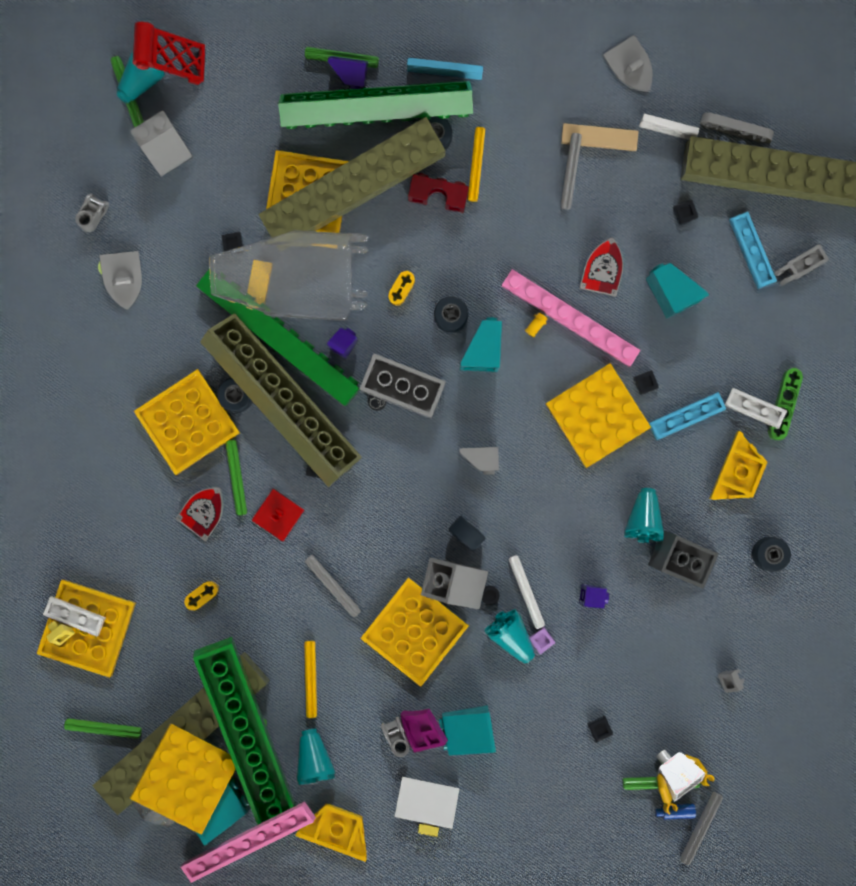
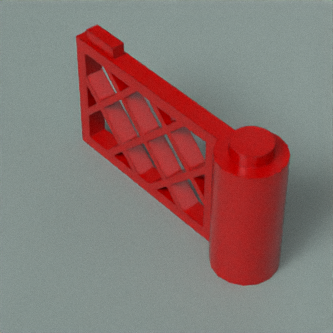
(146, 47)

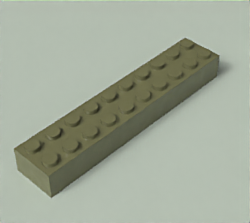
(769, 171)
(356, 181)
(280, 399)
(194, 717)

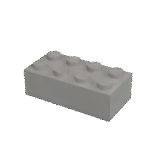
(402, 386)

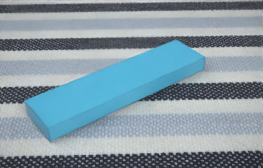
(444, 68)
(752, 250)
(687, 416)

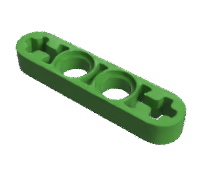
(788, 405)

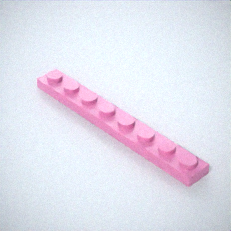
(570, 318)
(248, 842)

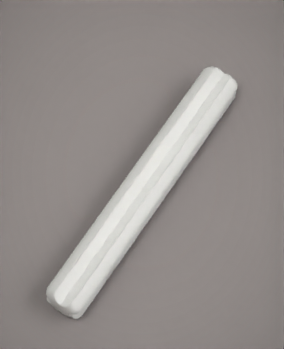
(526, 592)

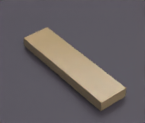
(601, 137)

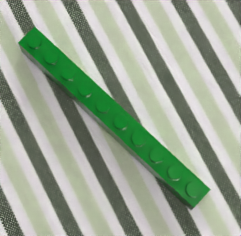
(290, 347)

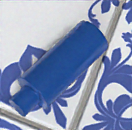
(684, 811)

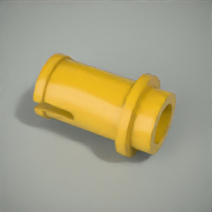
(536, 324)

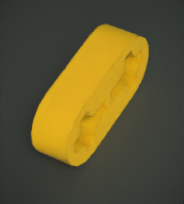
(398, 285)
(199, 592)

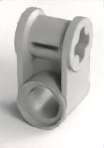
(91, 211)
(396, 735)

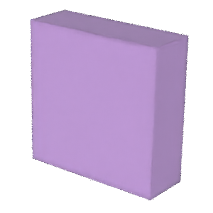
(542, 640)

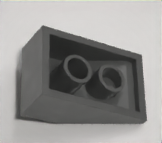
(683, 559)

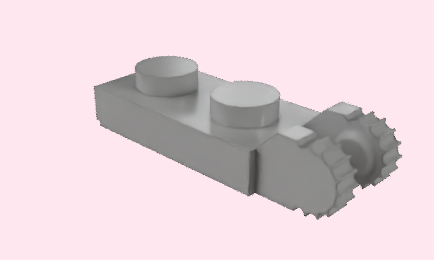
(803, 264)

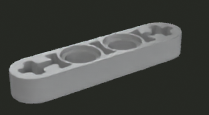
(736, 128)

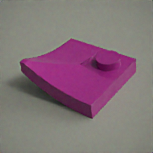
(422, 730)

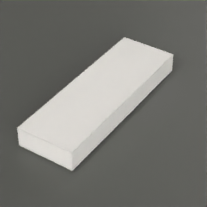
(668, 127)
(755, 408)
(74, 616)

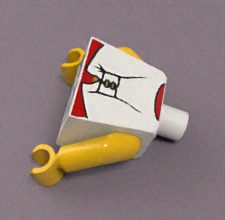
(678, 776)

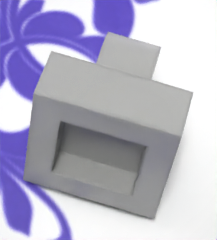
(731, 681)

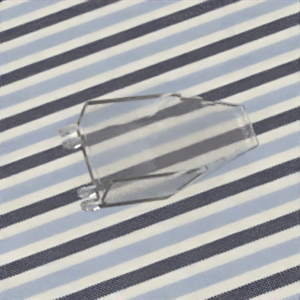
(291, 275)

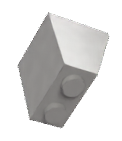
(161, 143)
(454, 583)

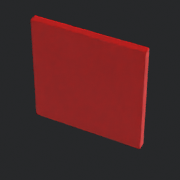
(278, 515)

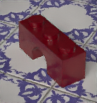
(423, 187)

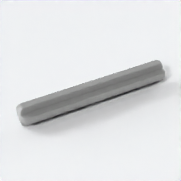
(571, 169)
(332, 586)
(701, 828)

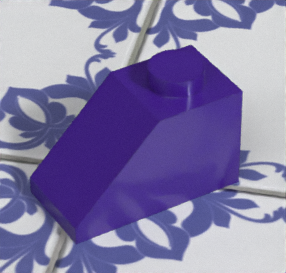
(351, 71)
(343, 342)
(593, 596)

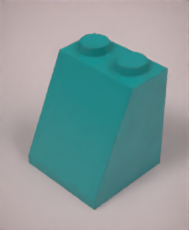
(674, 289)
(485, 348)
(468, 731)
(228, 810)

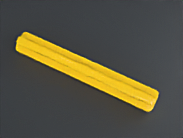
(476, 164)
(310, 679)

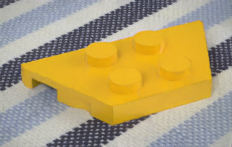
(740, 471)
(337, 831)

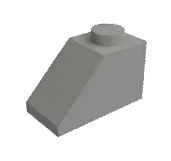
(482, 459)

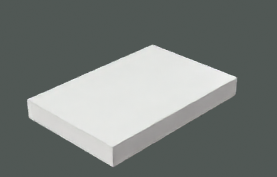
(427, 802)

